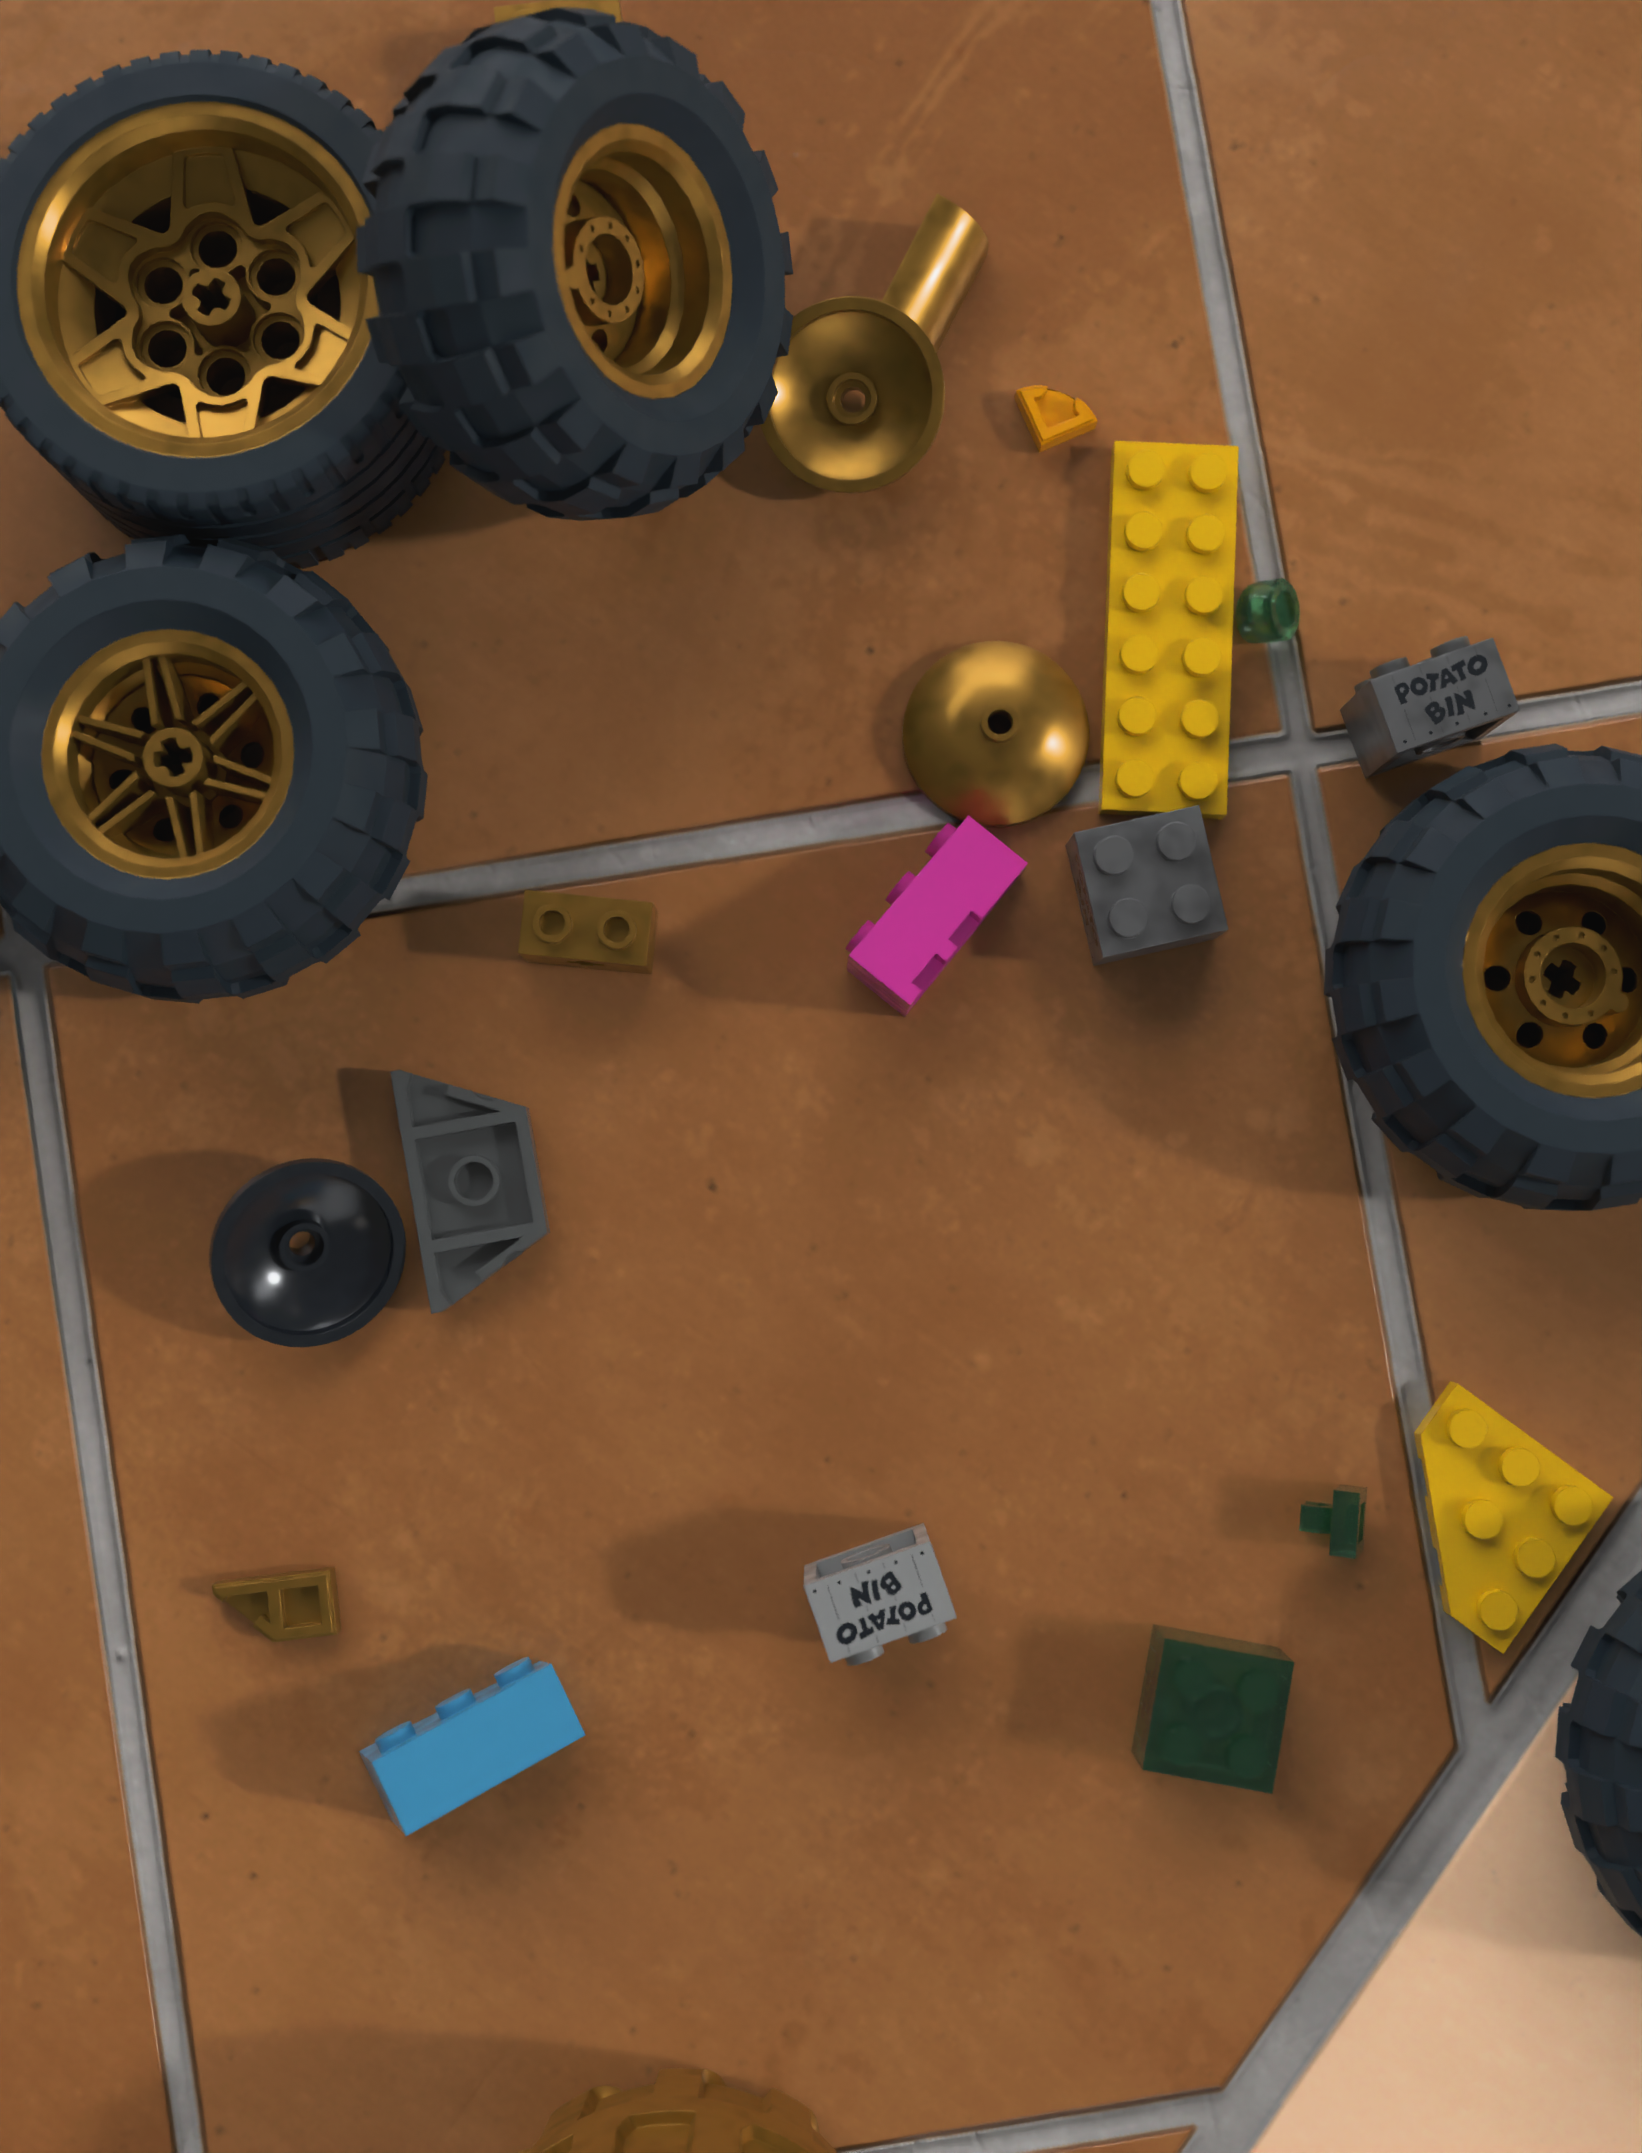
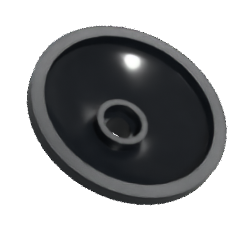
(329, 1283)

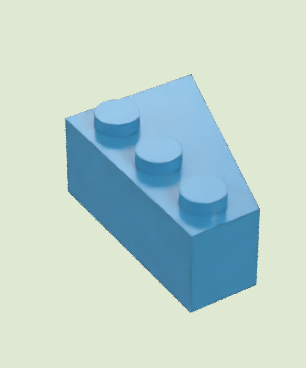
(471, 1744)

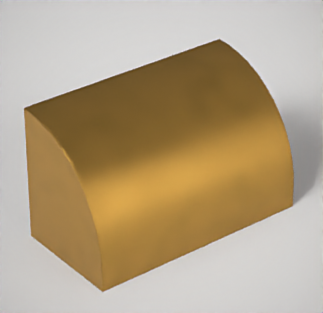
(938, 268)

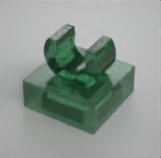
(1341, 1519)

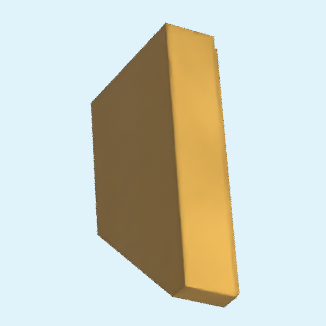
(286, 1603)

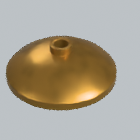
(864, 348)
(988, 774)

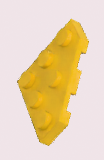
(1498, 1514)

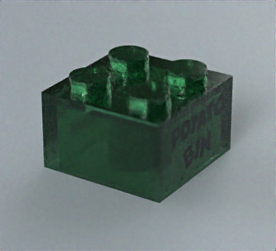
(1212, 1709)

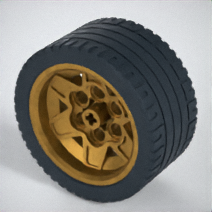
(140, 195)

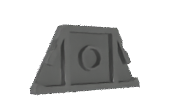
(469, 1183)

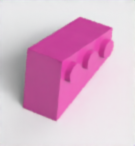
(933, 913)

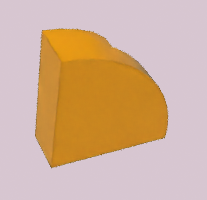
(1053, 415)

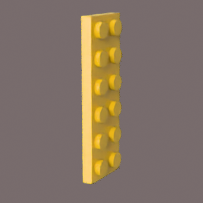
(1168, 628)

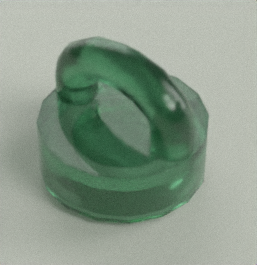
(1267, 611)

